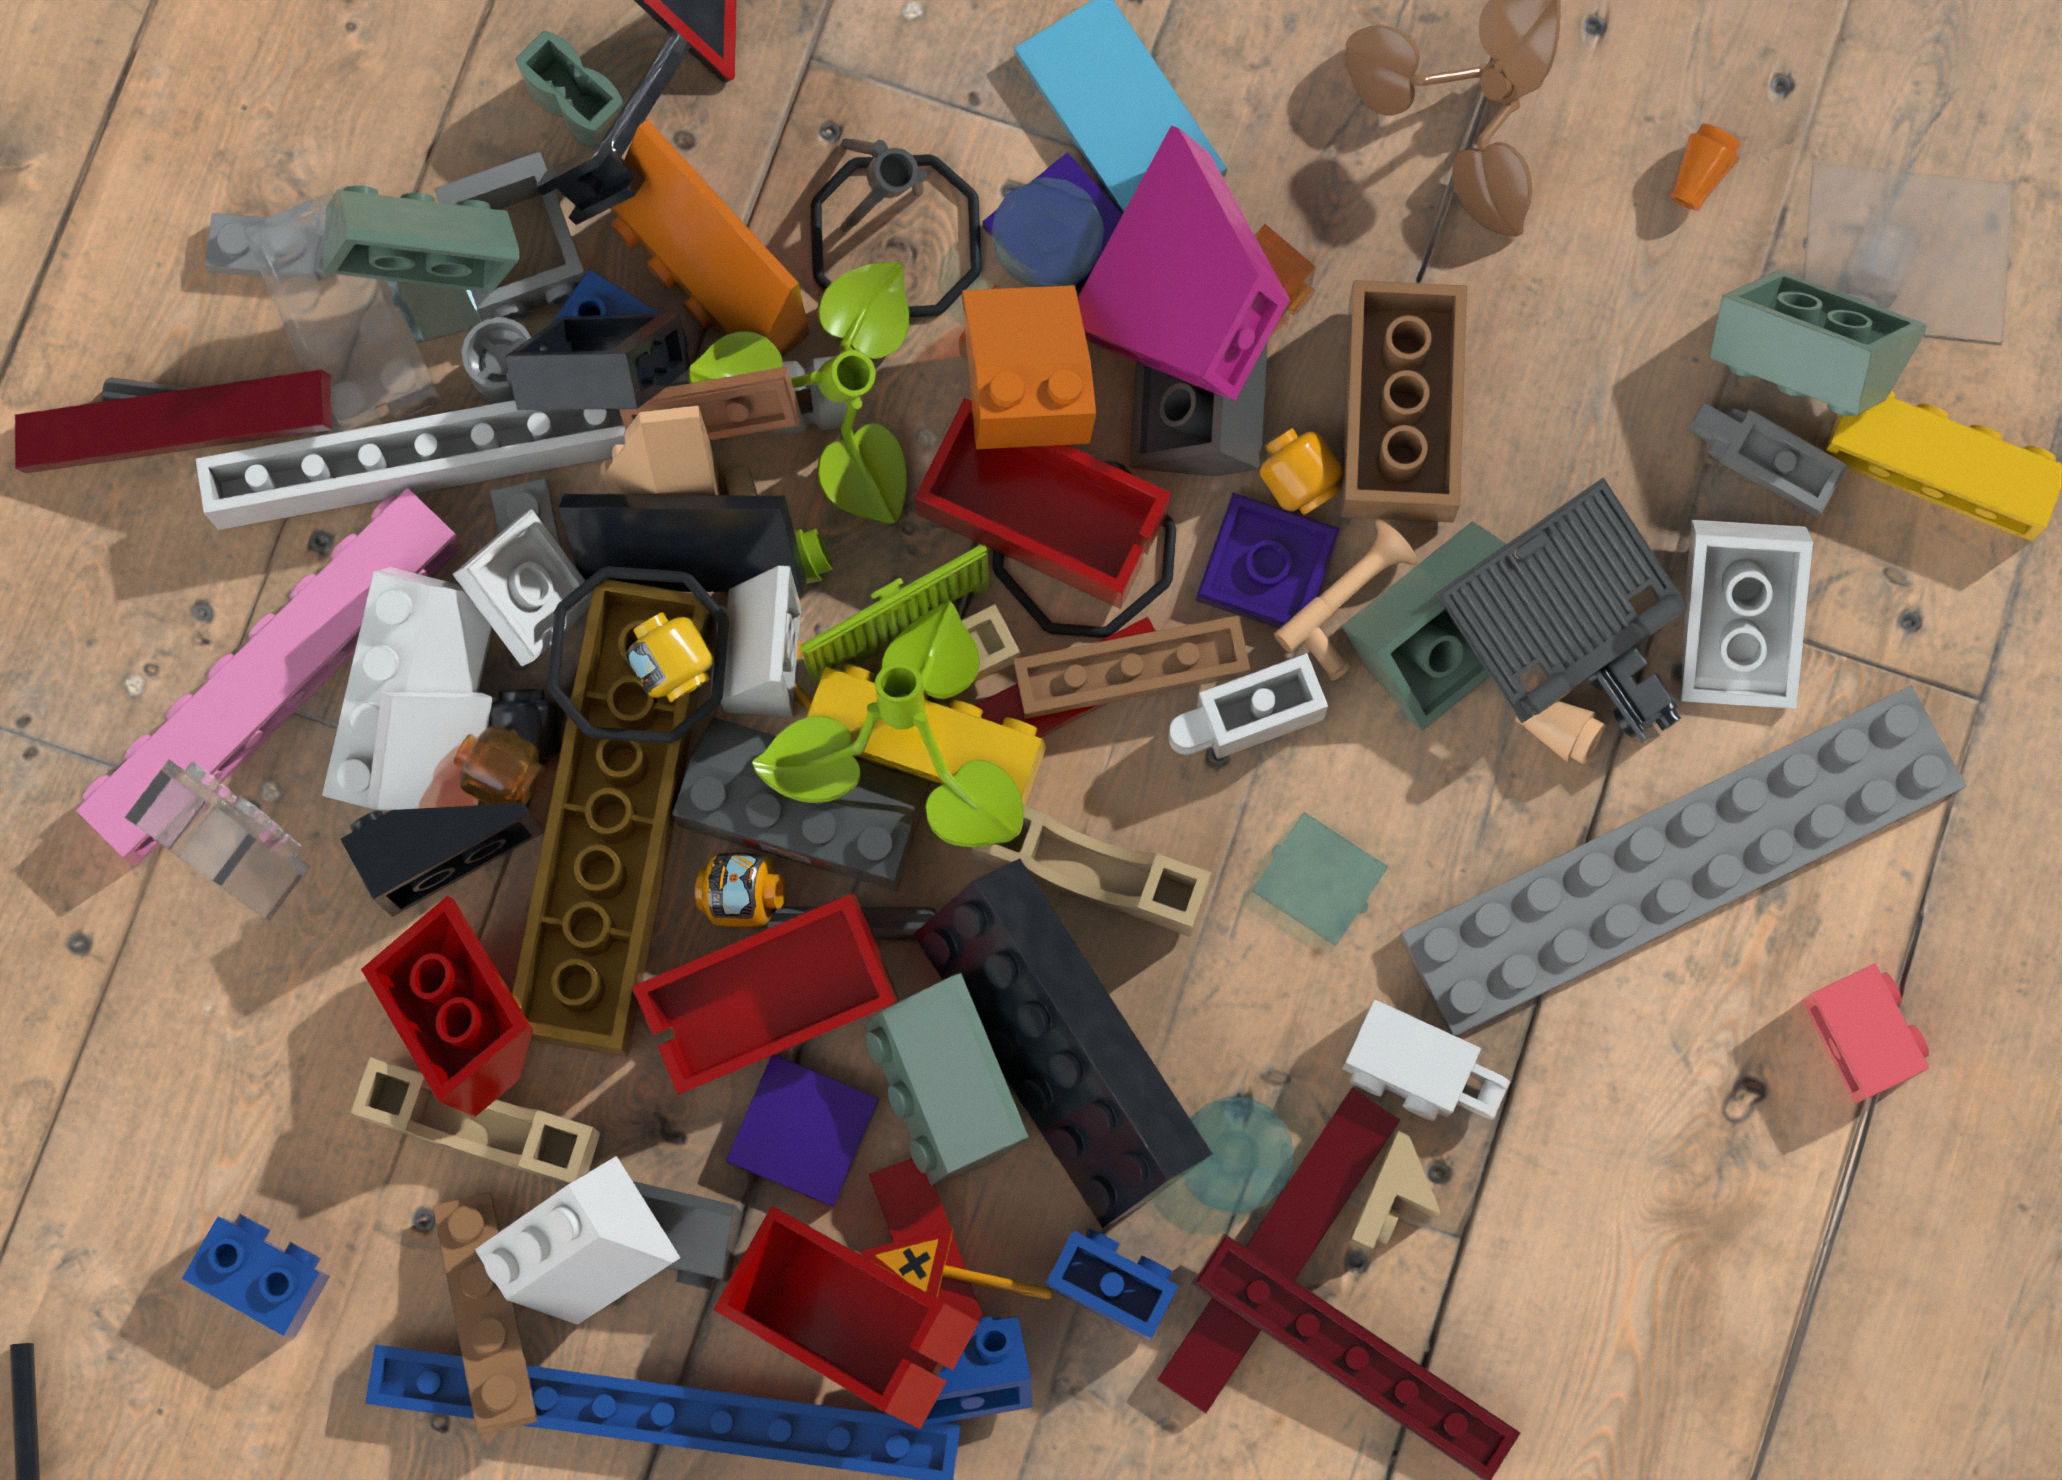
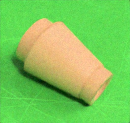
(1567, 731)

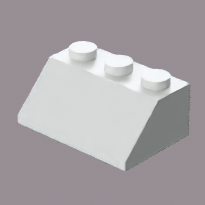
(579, 1247)

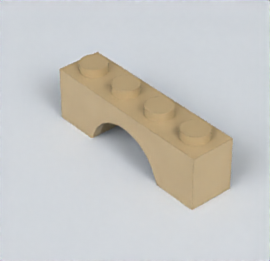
(1105, 874)
(500, 1133)

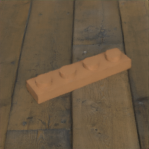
(1132, 666)
(484, 1318)

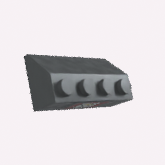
(853, 836)

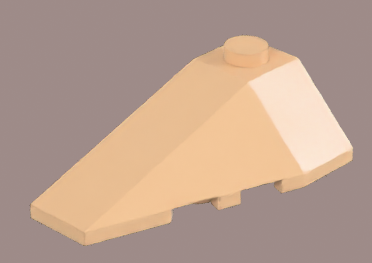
(664, 456)

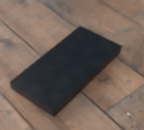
(707, 536)

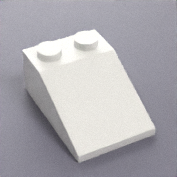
(1745, 613)
(762, 645)

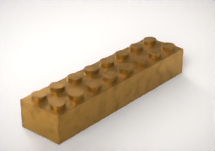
(605, 835)

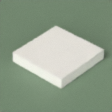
(519, 585)
(418, 748)

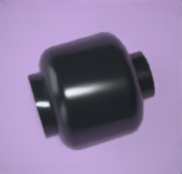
(530, 717)

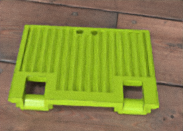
(880, 623)

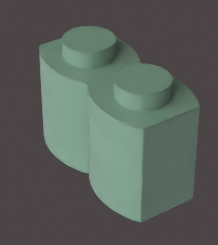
(568, 89)

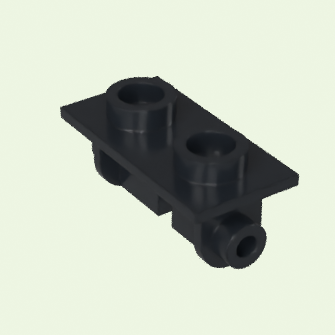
(1637, 704)

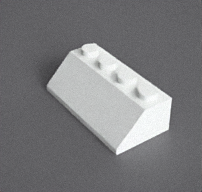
(411, 639)

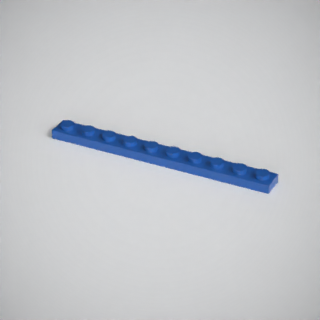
(681, 1416)

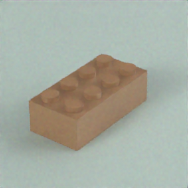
(1404, 401)

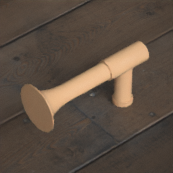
(1305, 625)

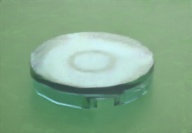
(1047, 233)
(1248, 1157)

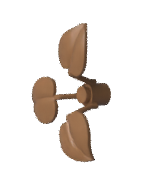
(1523, 40)

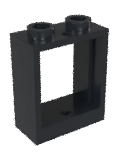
(598, 362)

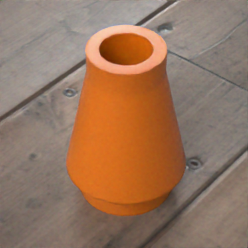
(1704, 165)

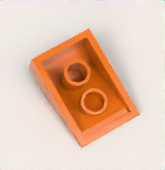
(1028, 367)

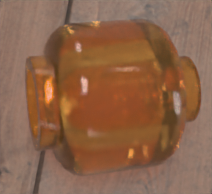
(498, 767)

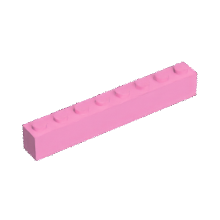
(274, 671)

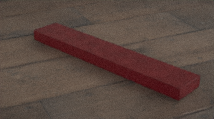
(173, 421)
(1285, 1241)
(1355, 1358)

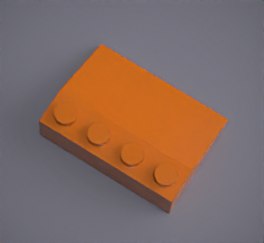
(705, 248)

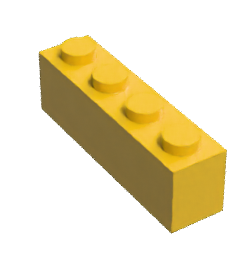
(1951, 464)
(956, 729)

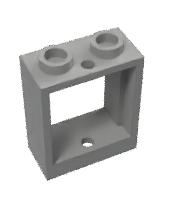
(504, 187)

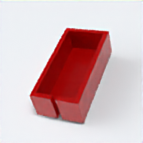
(1045, 508)
(766, 993)
(845, 1317)

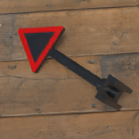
(600, 175)

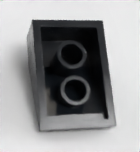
(427, 849)

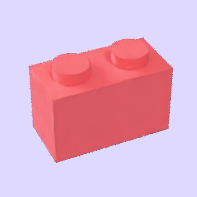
(1867, 1032)

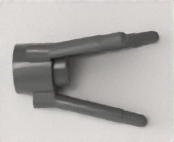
(888, 176)

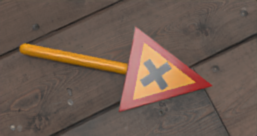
(923, 1262)

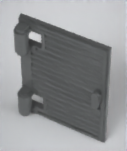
(1561, 599)

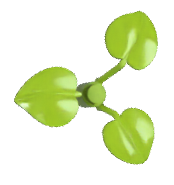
(871, 317)
(932, 656)

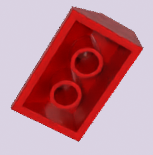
(452, 1009)

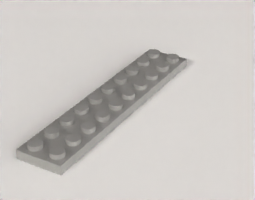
(1681, 861)

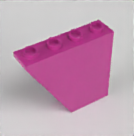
(1184, 277)

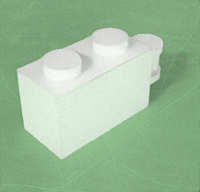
(1251, 710)
(1420, 1065)

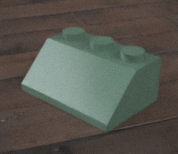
(418, 240)
(1814, 341)
(1412, 639)
(945, 1081)

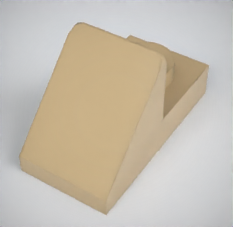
(1397, 1179)

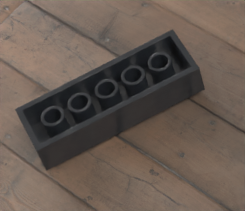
(1063, 1043)

